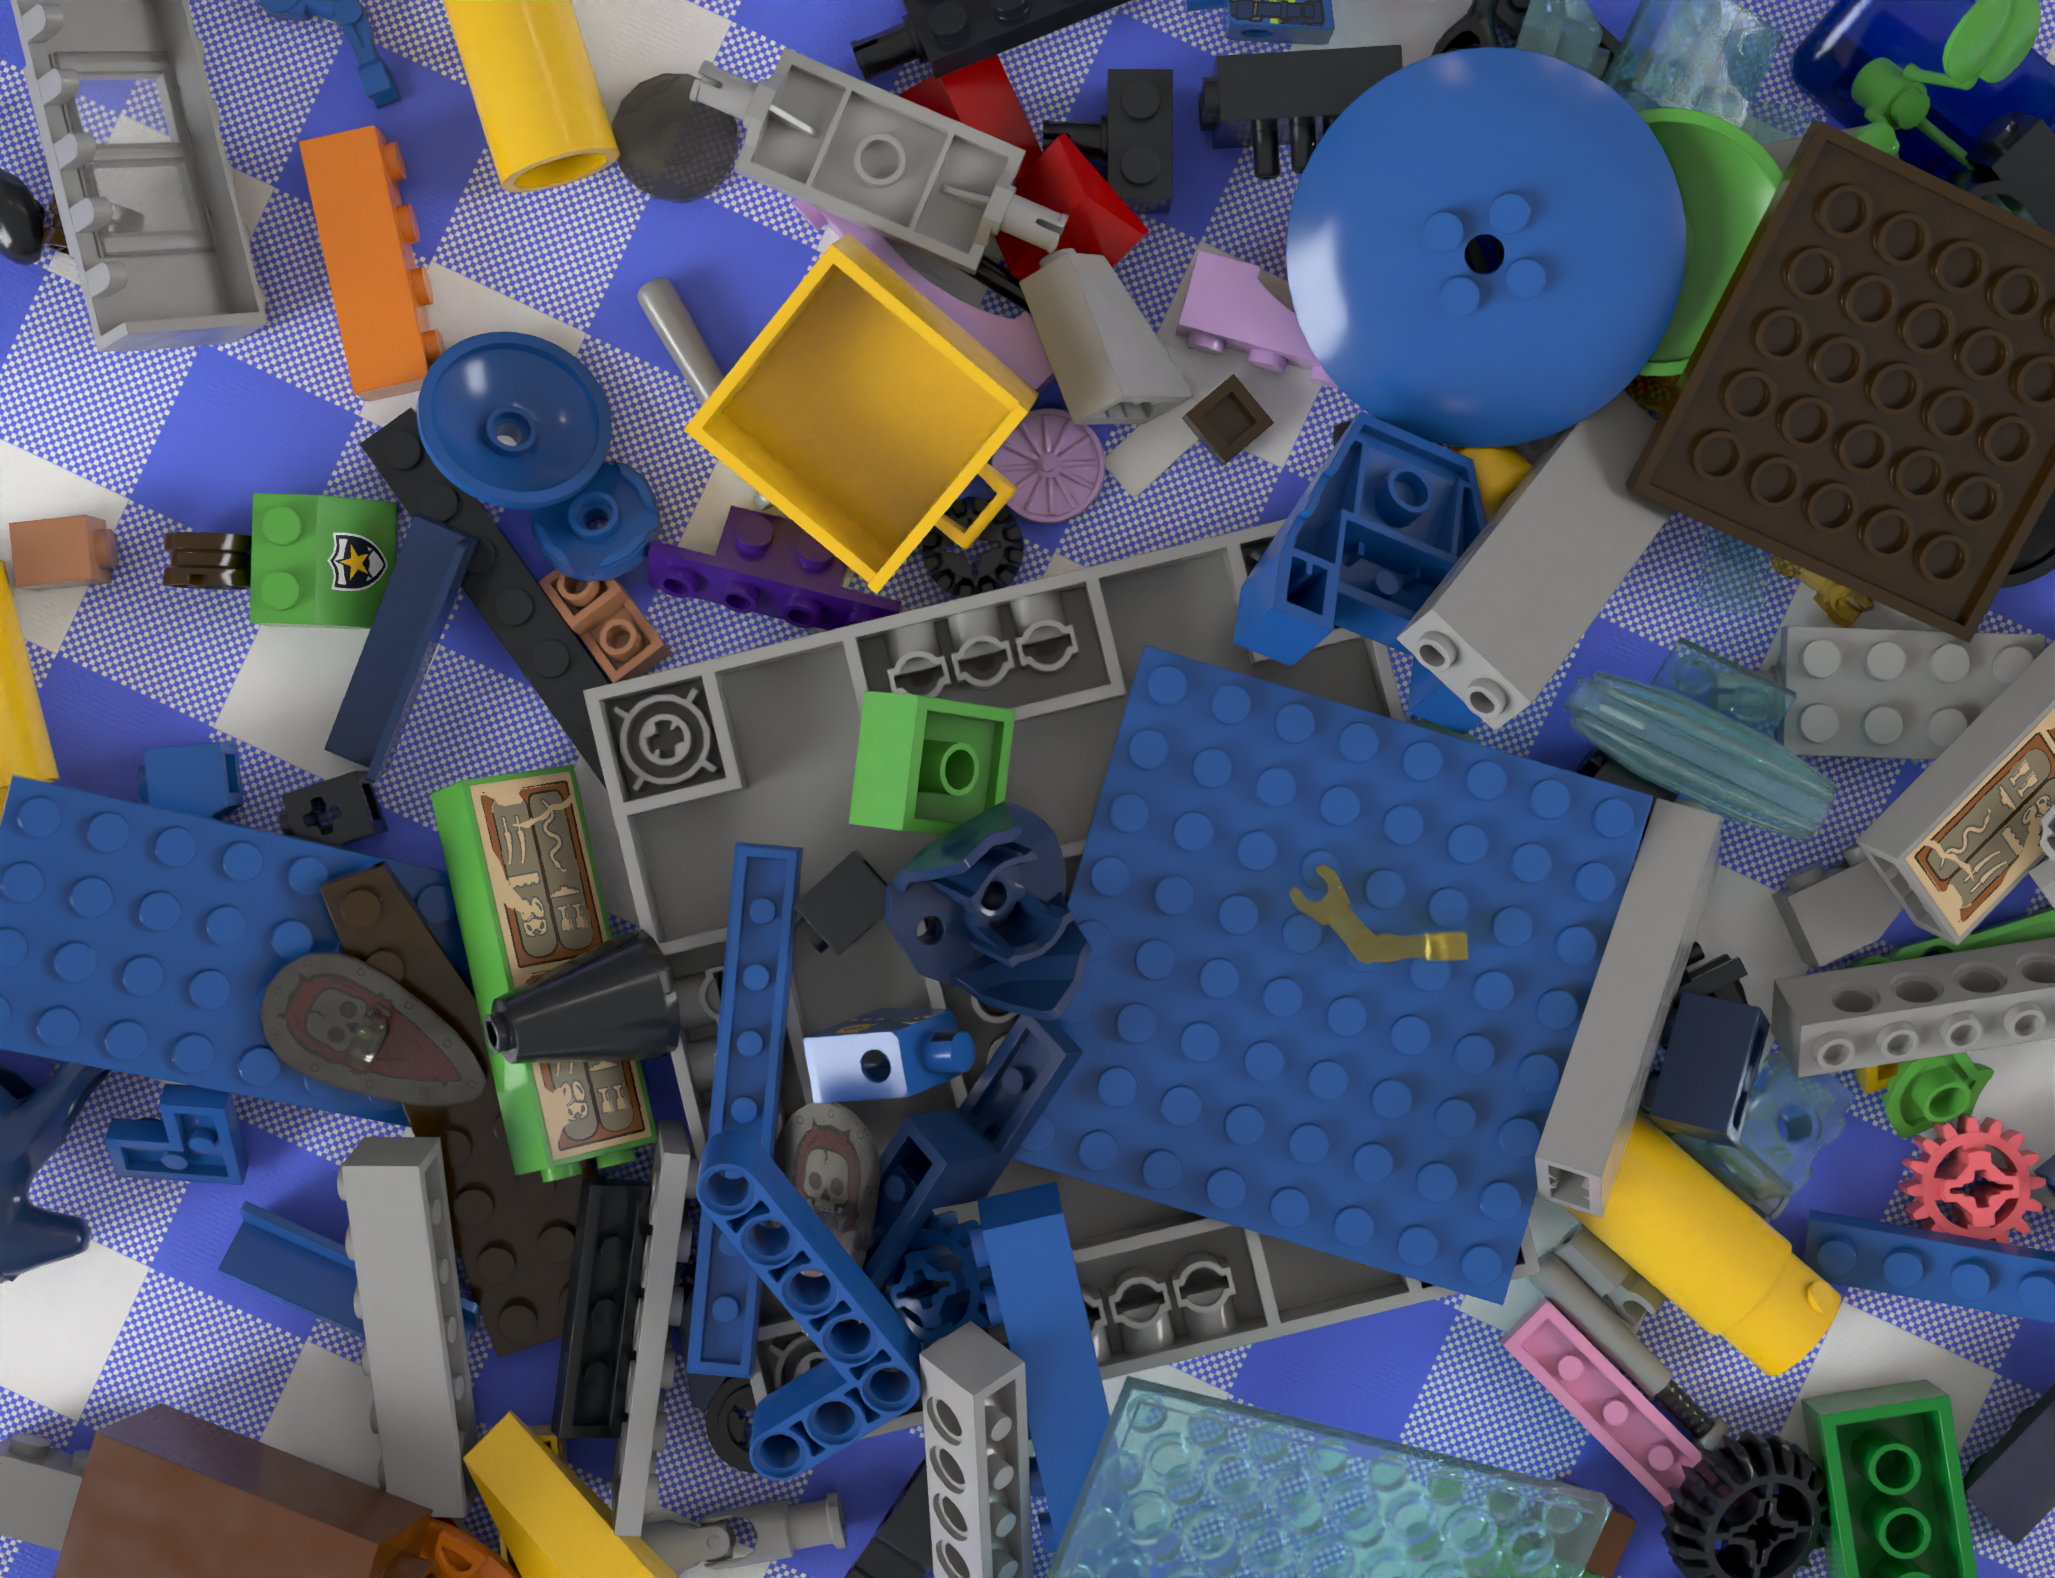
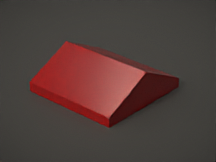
(983, 100)
(1097, 215)

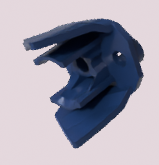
(996, 913)

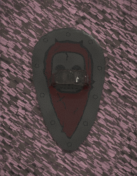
(366, 1034)
(836, 1171)

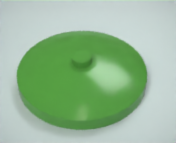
(1724, 194)

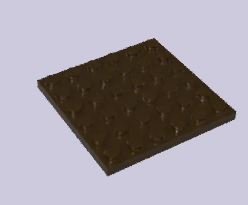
(1873, 387)

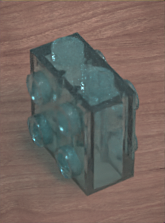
(1694, 57)

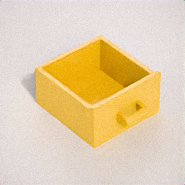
(865, 414)

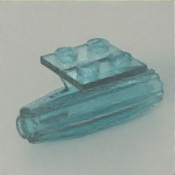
(1707, 738)

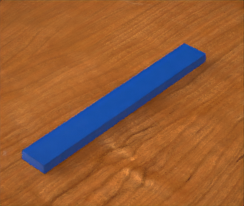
(745, 1090)

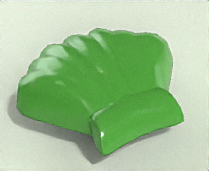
(1933, 1091)

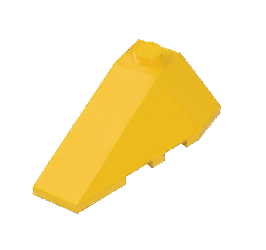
(549, 1513)

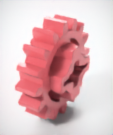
(1965, 1159)

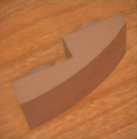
(607, 624)

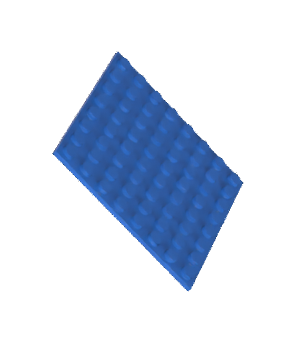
(1243, 1043)

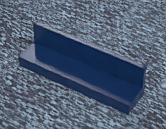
(401, 644)

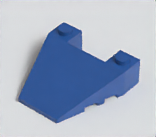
(1367, 554)

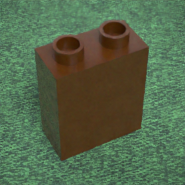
(208, 1503)

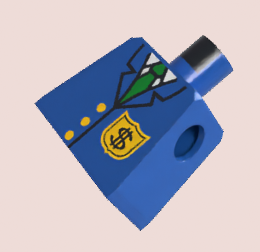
(917, 1051)

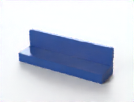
(303, 1270)

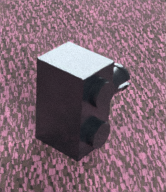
(1131, 138)

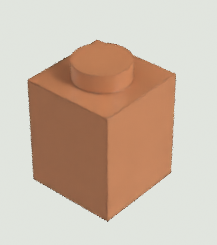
(62, 552)

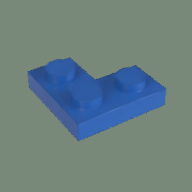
(192, 1144)

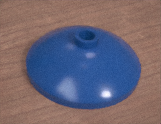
(521, 391)

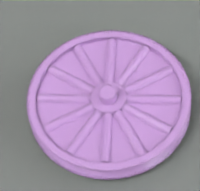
(1052, 466)

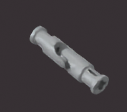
(778, 1526)

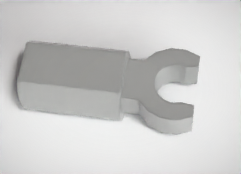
(1609, 1274)

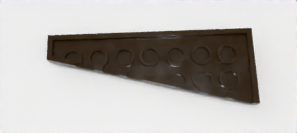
(506, 1227)

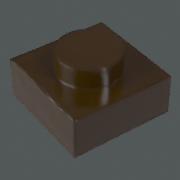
(1227, 420)

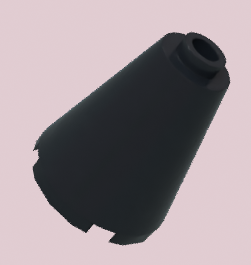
(590, 1008)

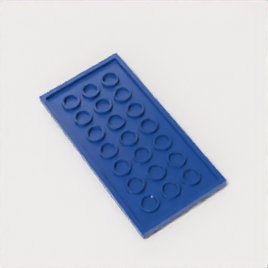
(156, 930)

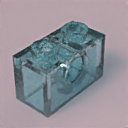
(1812, 1113)

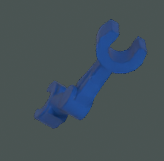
(356, 27)

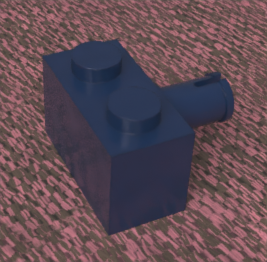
(1707, 1068)

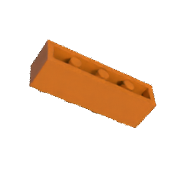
(372, 261)

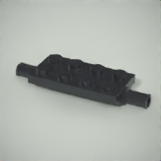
(966, 31)

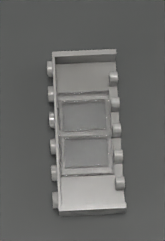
(140, 172)

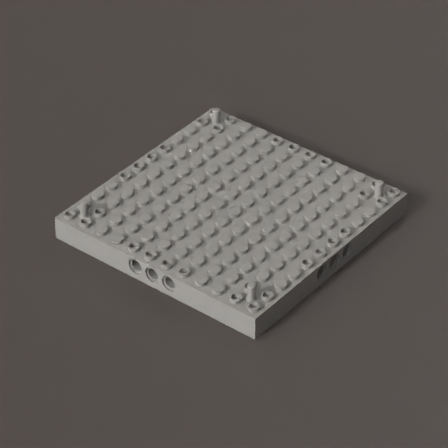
(768, 756)

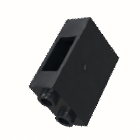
(1286, 99)

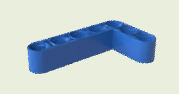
(818, 1305)

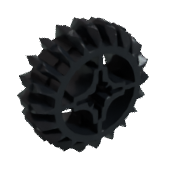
(1733, 1501)

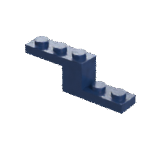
(963, 1150)

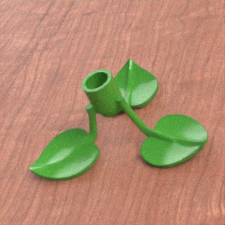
(1984, 44)

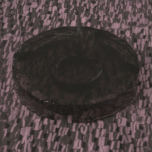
(671, 143)

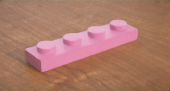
(1601, 1399)

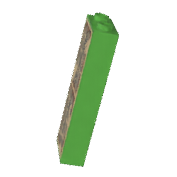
(523, 907)

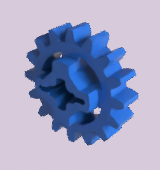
(938, 1254)

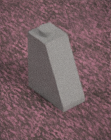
(1100, 343)

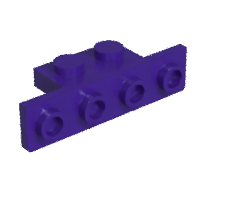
(769, 570)

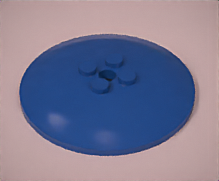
(1507, 152)

